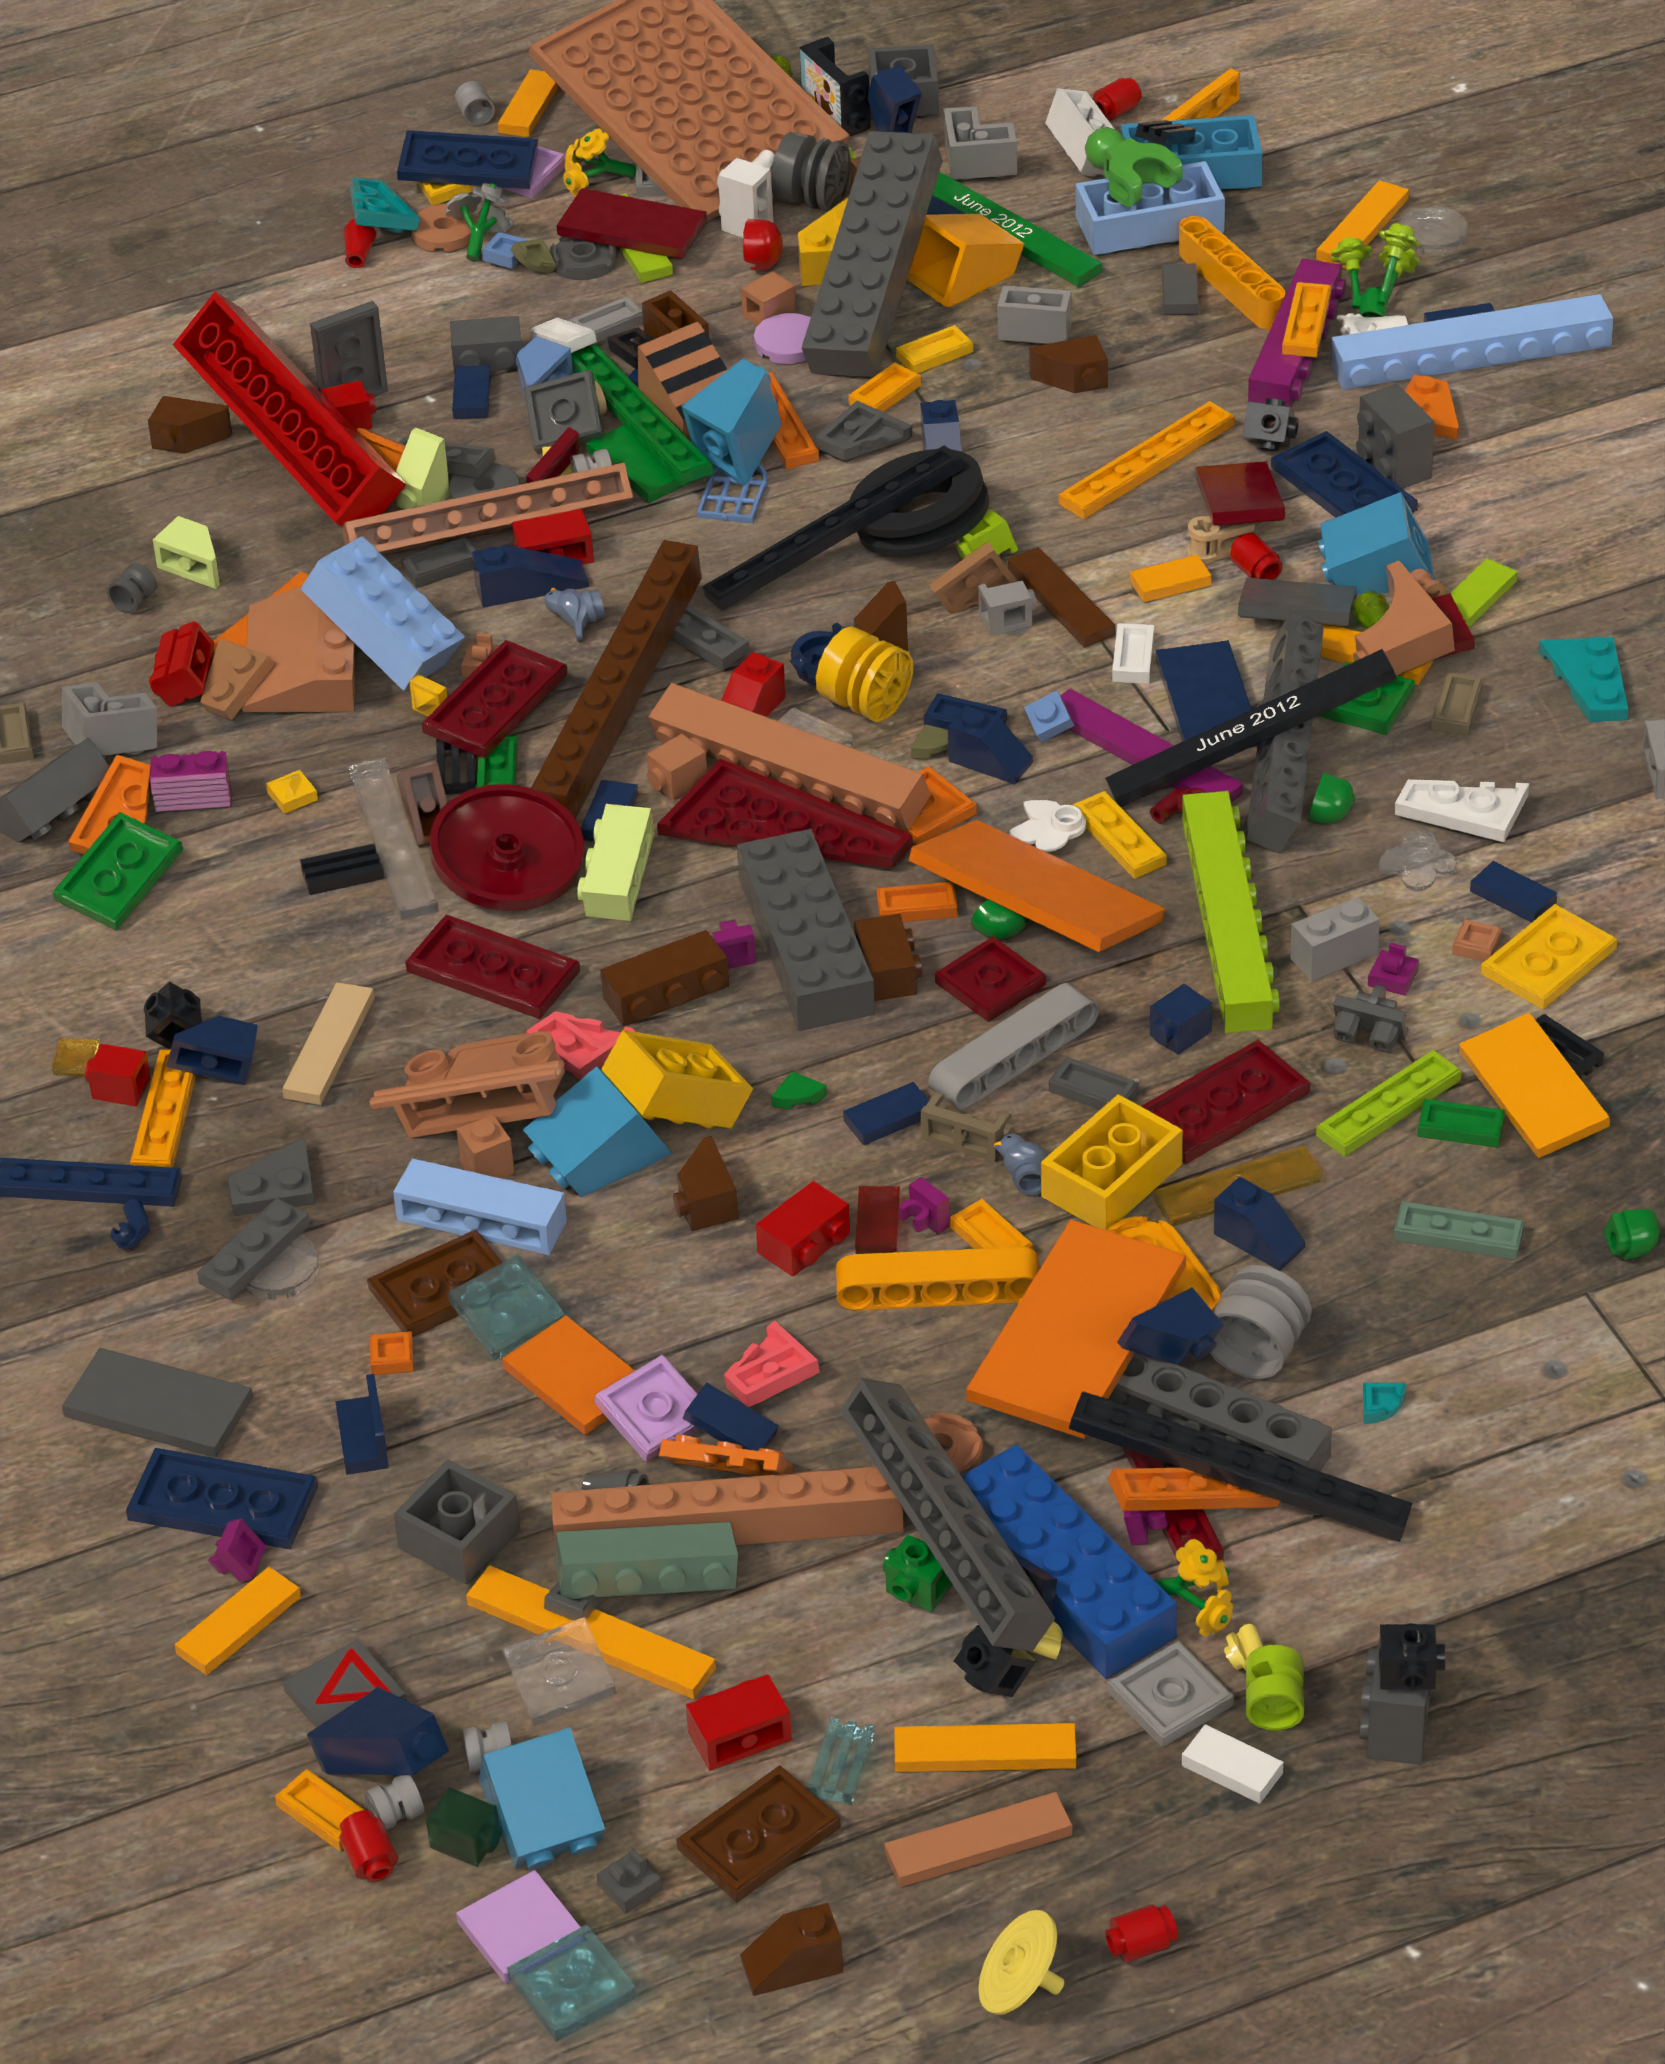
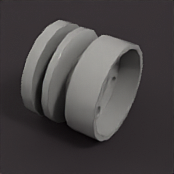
(1261, 1321)

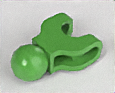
(1131, 164)

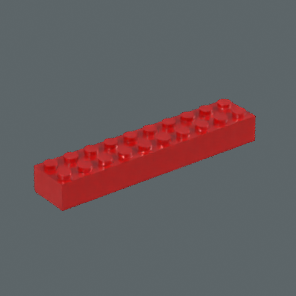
(287, 413)

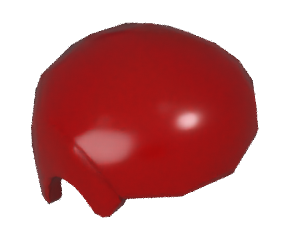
(762, 244)

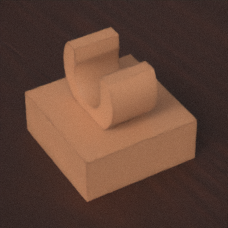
(477, 653)

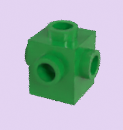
(915, 1574)

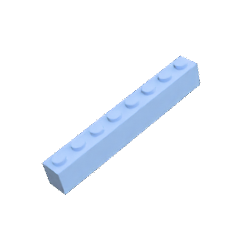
(1471, 341)

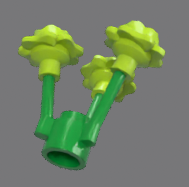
(1397, 259)

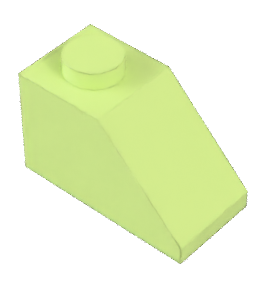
(423, 470)
(187, 552)

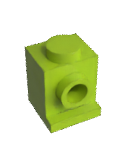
(990, 529)

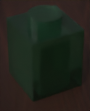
(463, 1827)

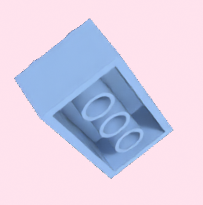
(1152, 221)
(382, 612)

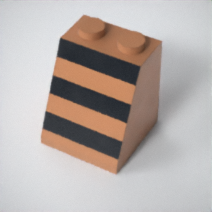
(677, 369)

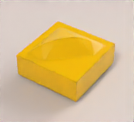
(426, 694)
(292, 791)

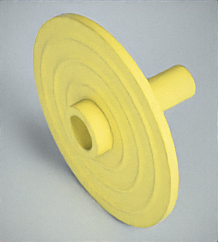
(1020, 1963)

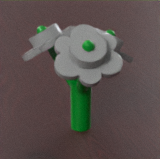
(491, 217)

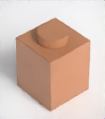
(768, 297)
(676, 766)
(486, 1148)

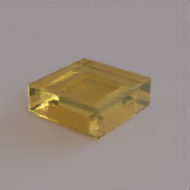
(73, 1056)

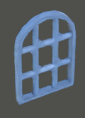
(723, 497)

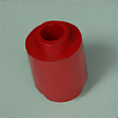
(1118, 97)
(1255, 557)
(367, 1846)
(1141, 1932)

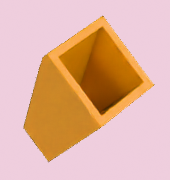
(962, 256)

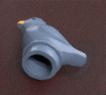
(576, 608)
(1023, 1162)

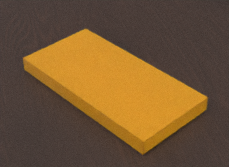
(1534, 1085)

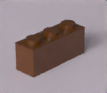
(664, 977)

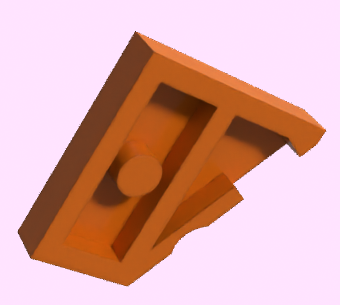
(1436, 400)

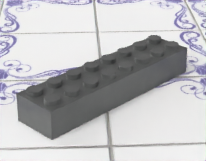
(872, 254)

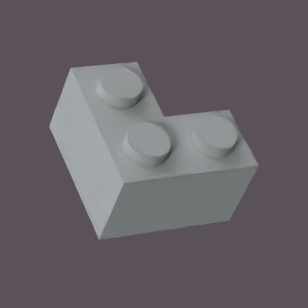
(976, 148)
(111, 723)

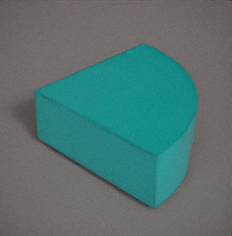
(1382, 1400)

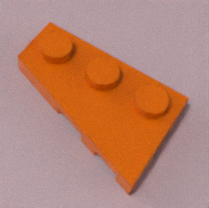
(122, 790)
(724, 1457)

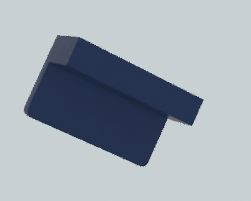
(362, 1432)

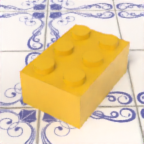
(676, 1080)
(1111, 1163)

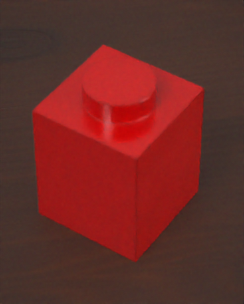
(352, 403)
(118, 1074)

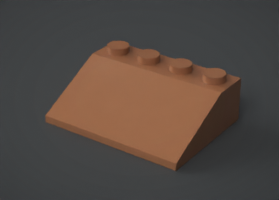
(310, 657)

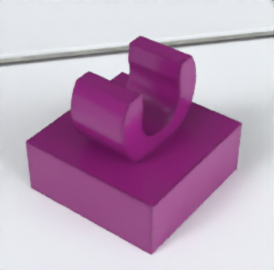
(736, 943)
(1394, 970)
(927, 1206)
(1139, 1521)
(238, 1551)

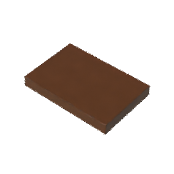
(419, 1288)
(758, 1833)

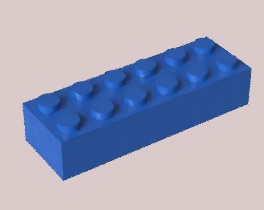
(1101, 1593)

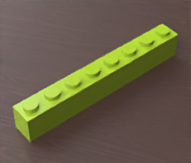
(1228, 912)

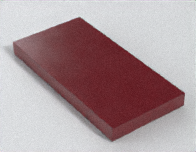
(631, 223)
(1240, 493)
(494, 699)
(492, 966)
(1229, 1098)

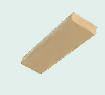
(328, 1043)

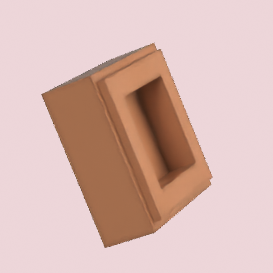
(1476, 940)

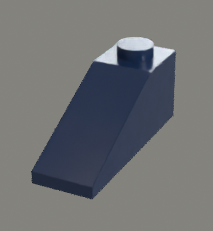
(519, 574)

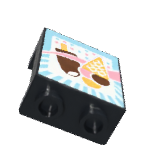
(834, 91)

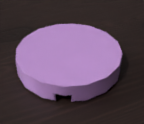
(782, 338)

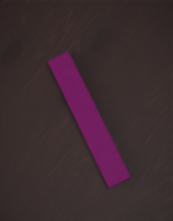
(1135, 743)

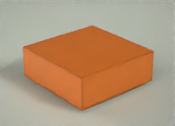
(391, 1353)

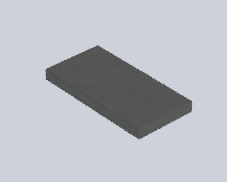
(157, 1402)

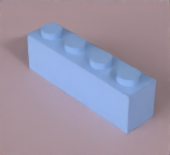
(468, 1201)

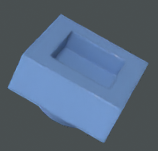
(499, 251)
(1049, 716)

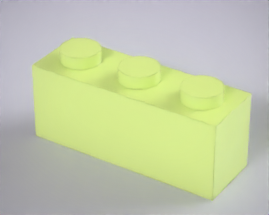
(616, 862)

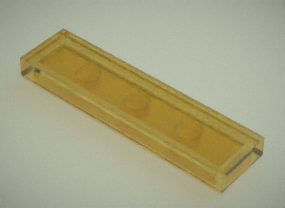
(1273, 1173)

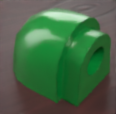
(1332, 800)
(997, 921)
(1632, 1233)

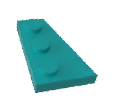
(380, 206)
(1591, 673)

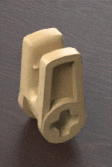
(1213, 538)

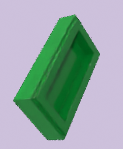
(1461, 1123)

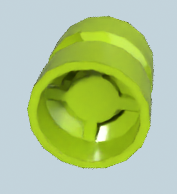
(1274, 1687)

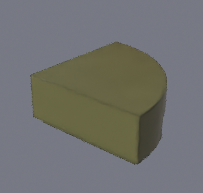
(534, 255)
(930, 741)

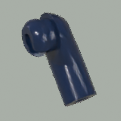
(137, 1227)

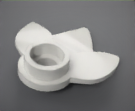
(1049, 824)

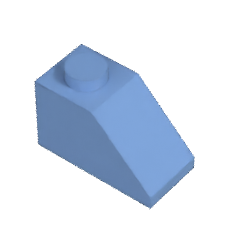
(542, 362)

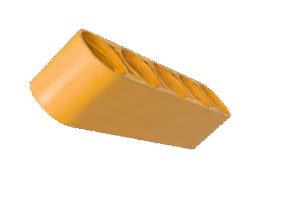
(1230, 271)
(935, 1278)

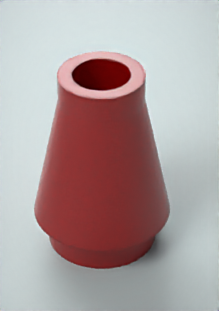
(358, 242)

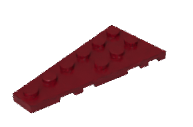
(744, 806)

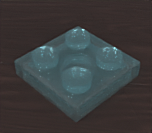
(505, 1306)
(571, 1983)

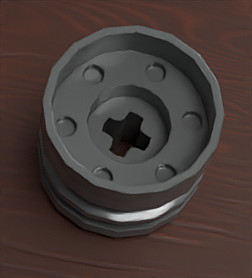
(810, 171)

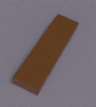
(1061, 597)

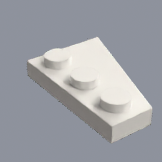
(1472, 810)

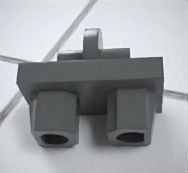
(1370, 1013)

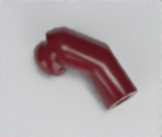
(1171, 804)

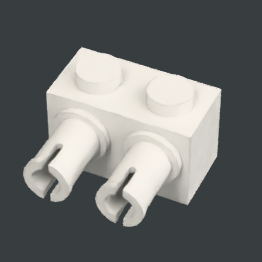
(745, 192)

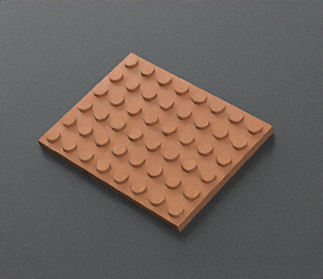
(680, 91)

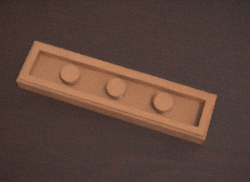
(978, 1839)

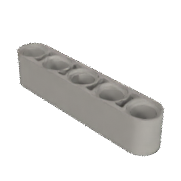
(1013, 1046)

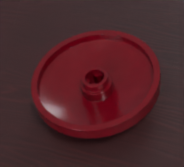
(506, 847)

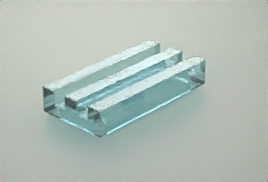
(848, 1734)

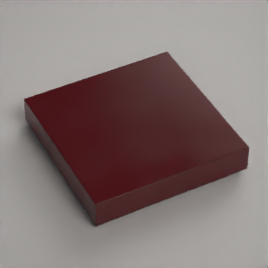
(990, 979)

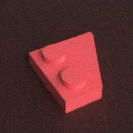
(578, 1041)
(770, 1367)

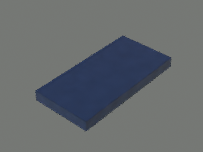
(467, 159)
(1335, 475)
(1202, 686)
(209, 1492)

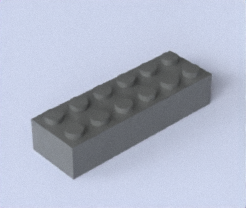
(805, 930)

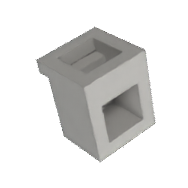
(1006, 607)

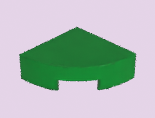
(798, 1090)

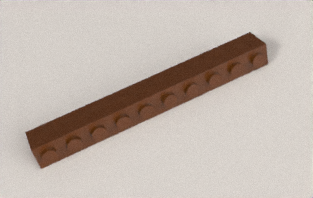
(620, 676)

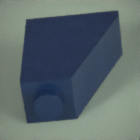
(378, 1737)

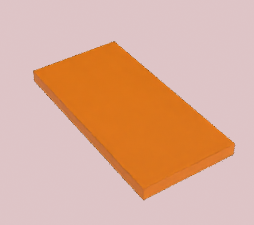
(1037, 885)
(1070, 1325)

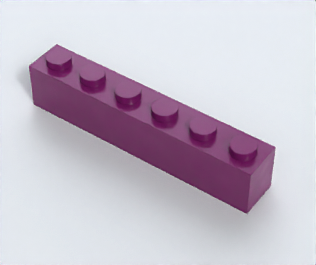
(1280, 374)

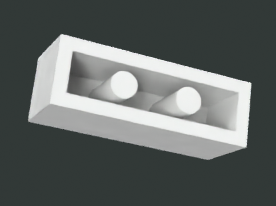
(1071, 121)

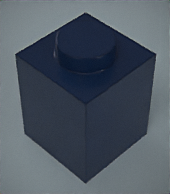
(1180, 1019)

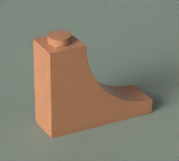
(1412, 627)

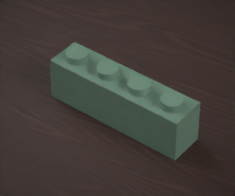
(646, 1560)

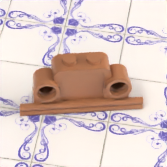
(478, 1079)

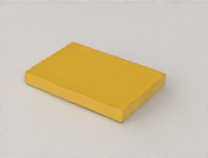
(1548, 956)

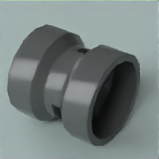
(131, 588)

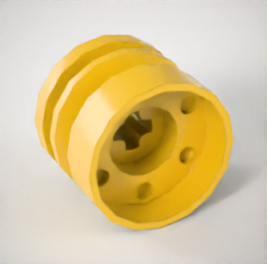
(864, 674)

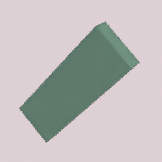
(1459, 1230)

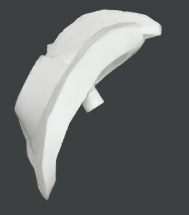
(1358, 323)

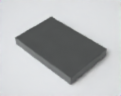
(350, 349)
(1314, 601)

